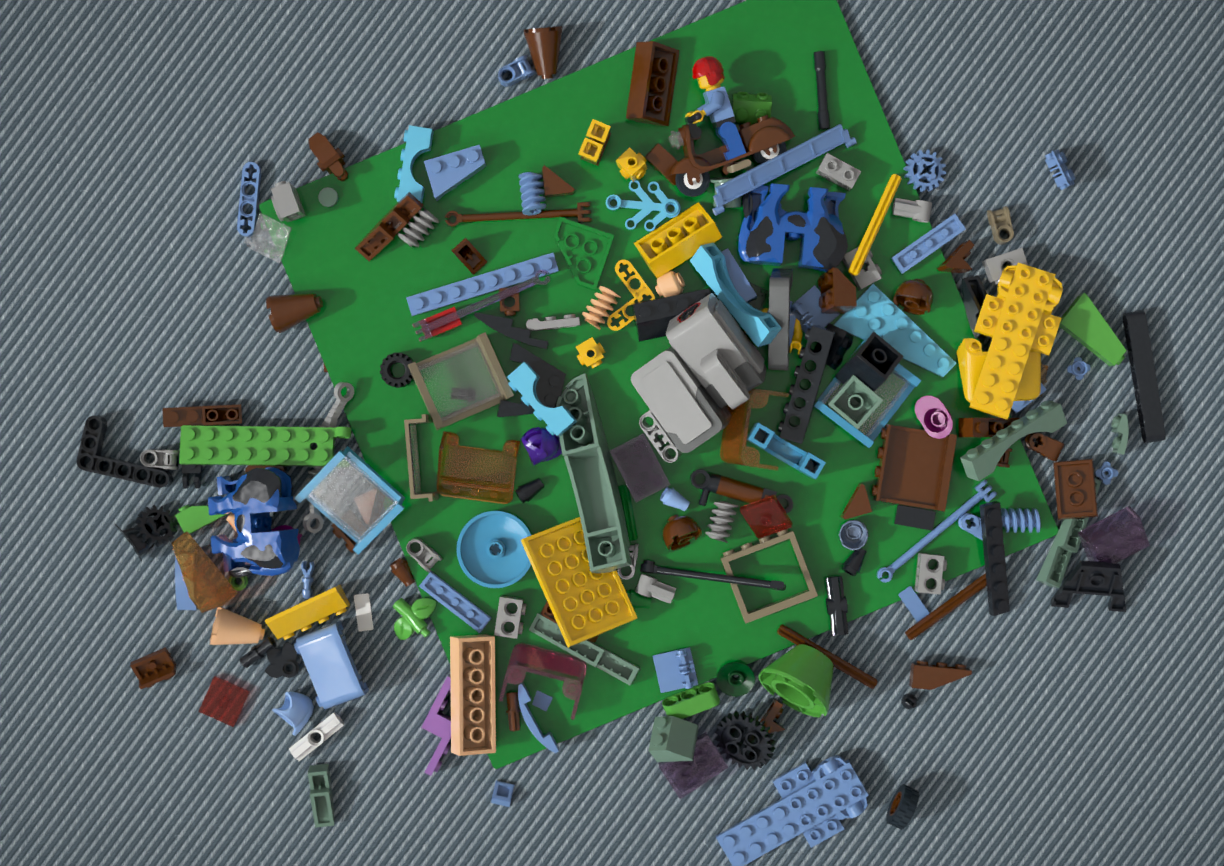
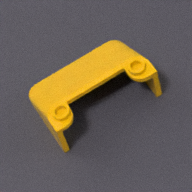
(971, 362)

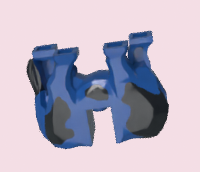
(767, 224)
(257, 546)

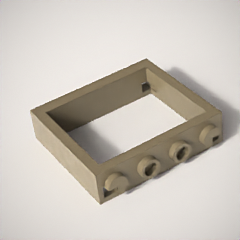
(778, 605)

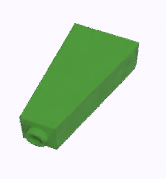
(1092, 331)

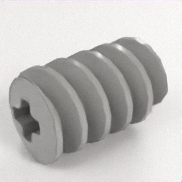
(418, 228)
(721, 521)

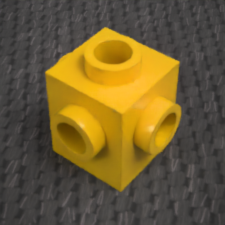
(632, 165)
(587, 346)

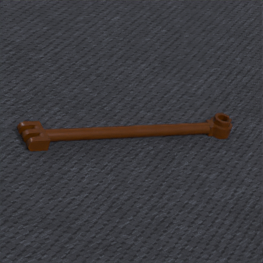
(579, 212)

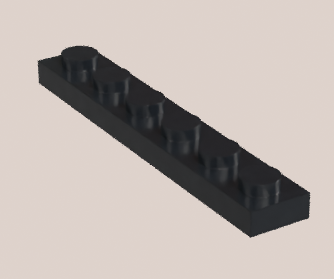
(994, 558)

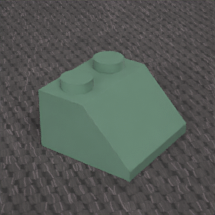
(855, 401)
(673, 739)

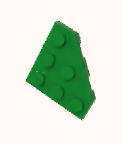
(583, 250)

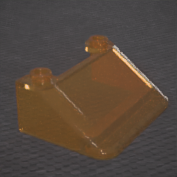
(476, 471)

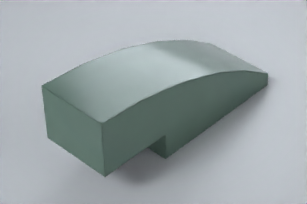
(321, 795)

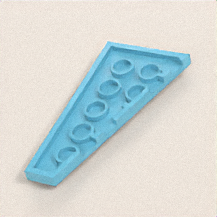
(881, 315)

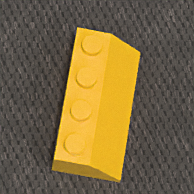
(677, 240)
(307, 612)

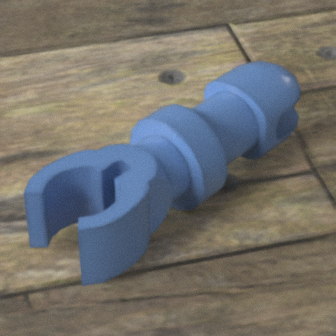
(307, 592)

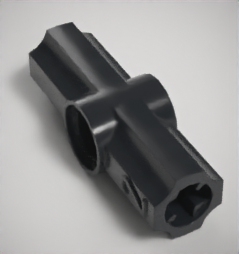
(836, 605)

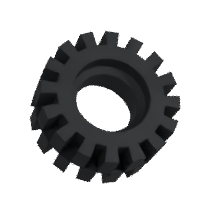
(386, 370)

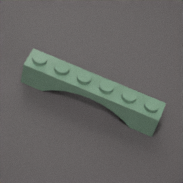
(984, 458)

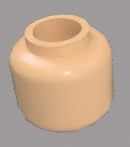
(670, 284)

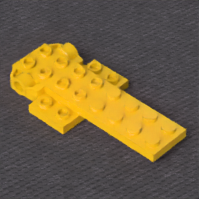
(1017, 323)

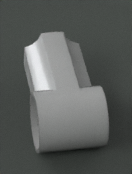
(917, 210)
(651, 587)

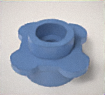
(1084, 368)
(1106, 466)

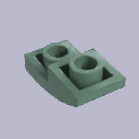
(1120, 427)

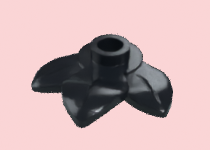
(280, 659)

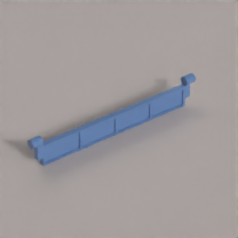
(780, 165)

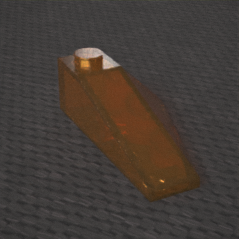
(203, 580)

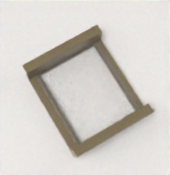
(451, 375)
(413, 459)

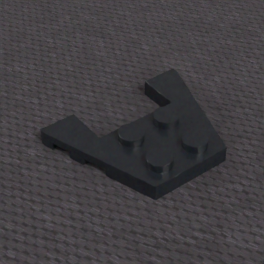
(548, 386)
(1093, 579)

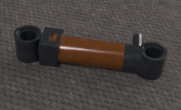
(733, 489)

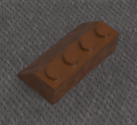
(652, 83)

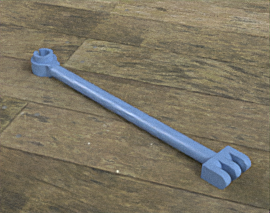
(982, 494)

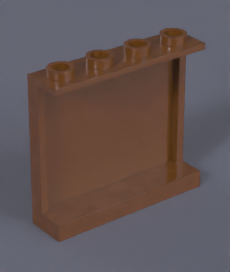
(914, 468)

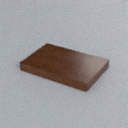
(1075, 489)

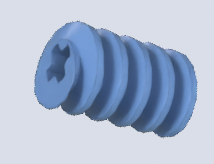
(531, 193)
(1020, 519)

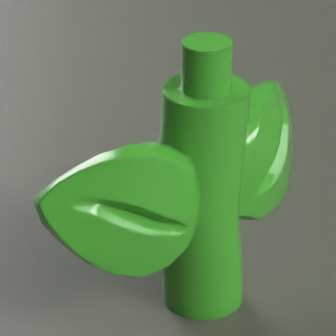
(413, 617)

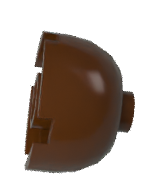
(914, 296)
(679, 532)

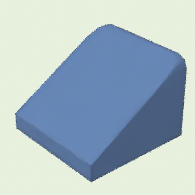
(502, 793)

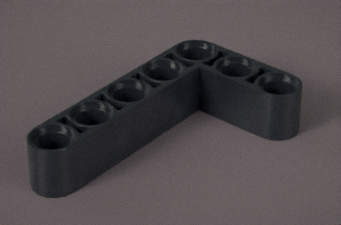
(115, 464)

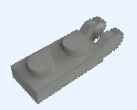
(552, 323)

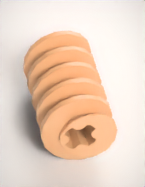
(600, 306)

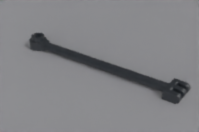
(650, 567)

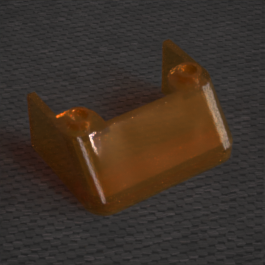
(734, 435)

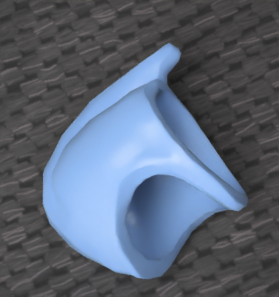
(295, 710)

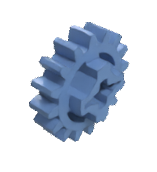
(918, 162)

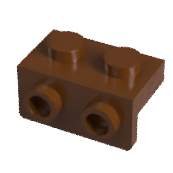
(154, 668)

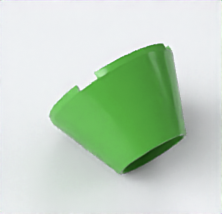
(801, 679)

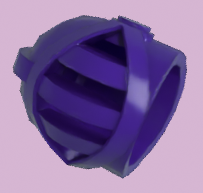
(541, 445)

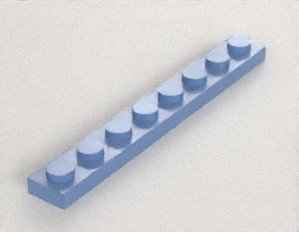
(480, 284)

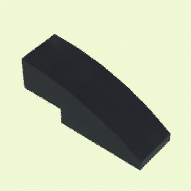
(973, 298)

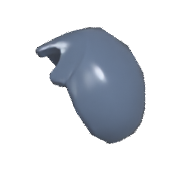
(853, 534)

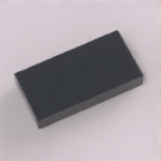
(914, 517)

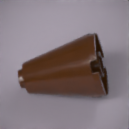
(544, 49)
(292, 309)

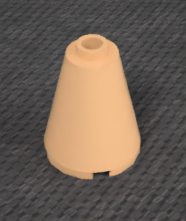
(234, 629)

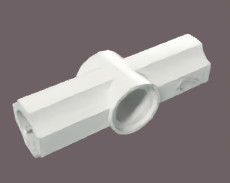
(325, 729)

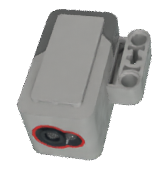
(717, 351)
(677, 405)

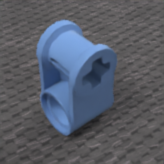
(517, 71)
(974, 528)

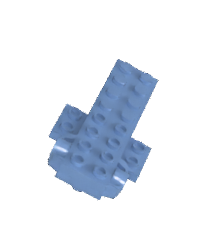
(809, 805)

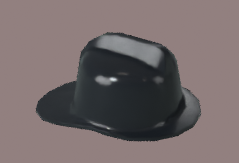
(131, 536)

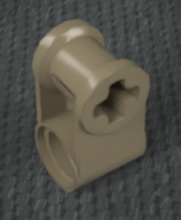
(1000, 223)

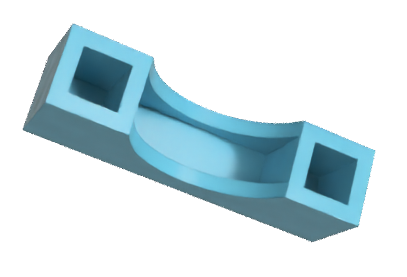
(417, 141)
(525, 381)

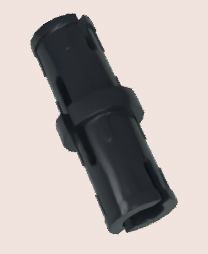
(258, 652)

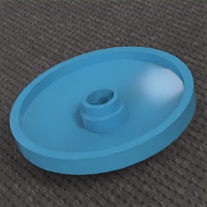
(493, 550)

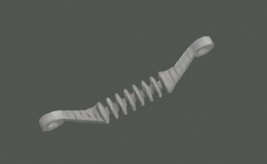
(330, 421)

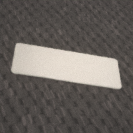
(363, 612)

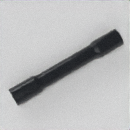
(820, 67)

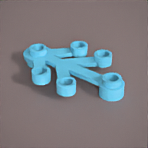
(646, 206)

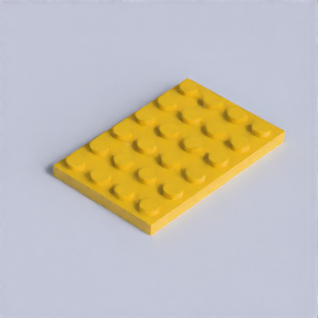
(580, 600)

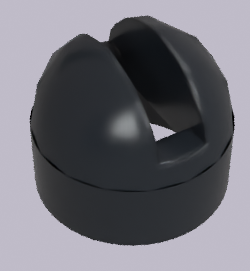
(912, 698)

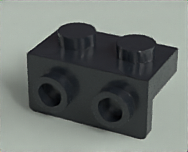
(841, 343)

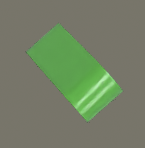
(691, 701)

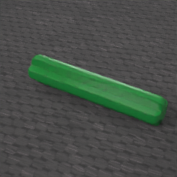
(628, 512)

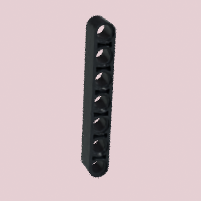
(1144, 376)

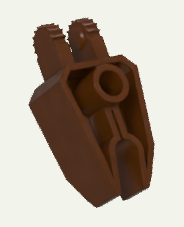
(329, 157)

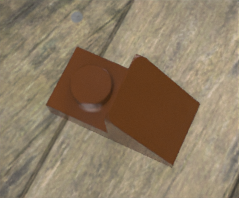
(955, 262)
(773, 711)

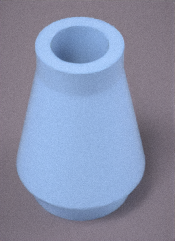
(674, 499)

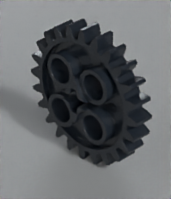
(757, 742)

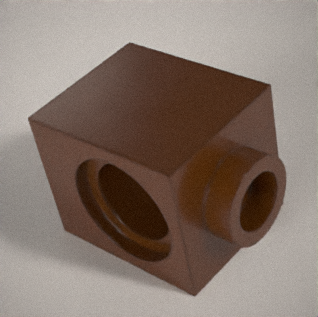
(510, 311)

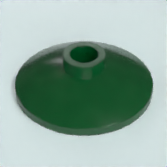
(735, 686)

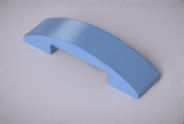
(547, 739)

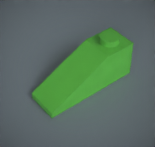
(195, 517)

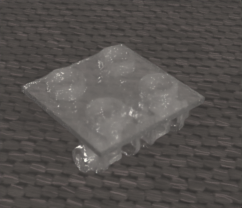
(269, 238)

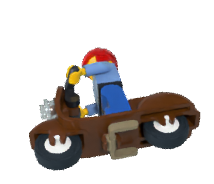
(761, 139)

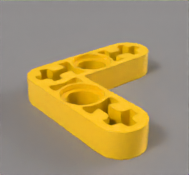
(637, 294)

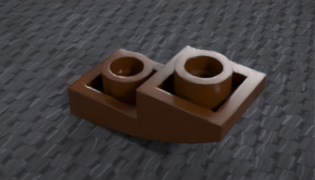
(662, 162)

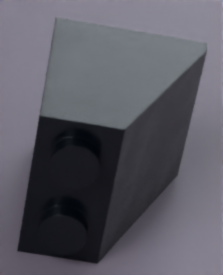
(870, 362)

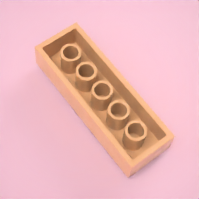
(473, 694)

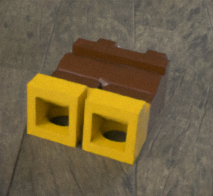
(594, 146)

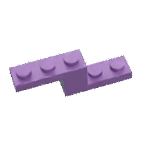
(439, 725)

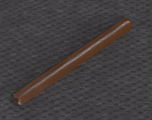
(946, 608)
(838, 663)

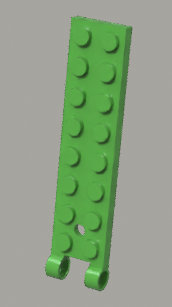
(258, 445)

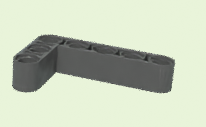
(779, 308)

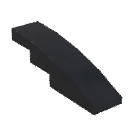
(505, 327)

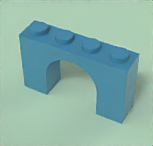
(785, 451)

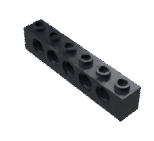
(798, 432)

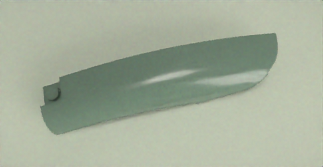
(594, 480)

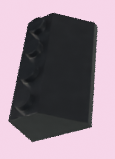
(654, 315)

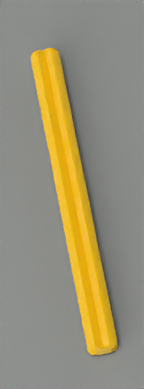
(875, 224)

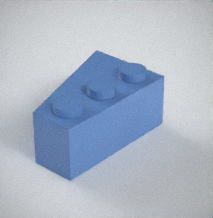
(453, 169)

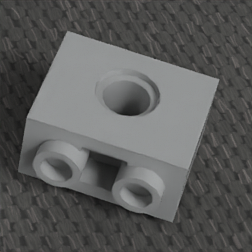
(286, 202)

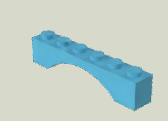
(712, 267)

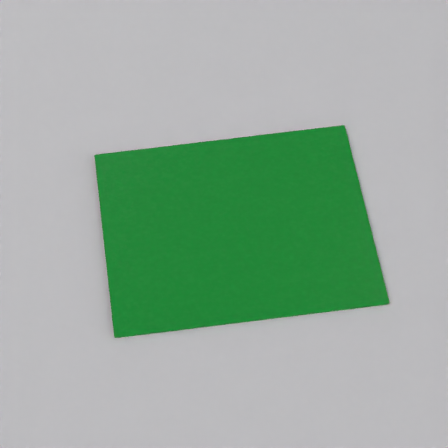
(367, 317)

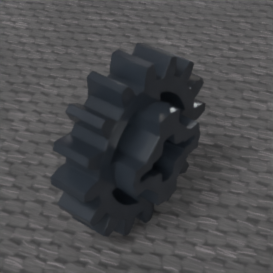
(147, 526)

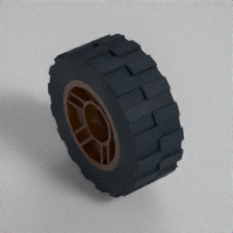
(902, 806)

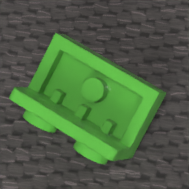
(750, 106)

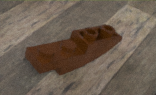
(202, 415)

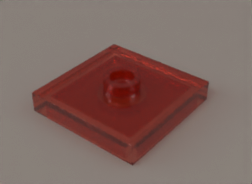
(766, 516)
(224, 701)

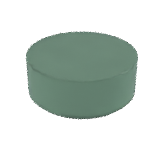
(328, 197)

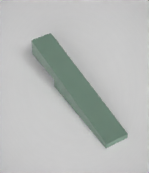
(1064, 544)
(587, 651)

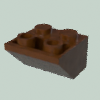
(837, 293)

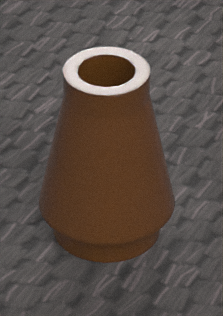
(402, 571)

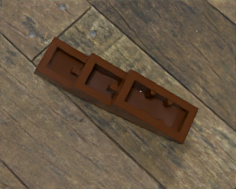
(389, 226)

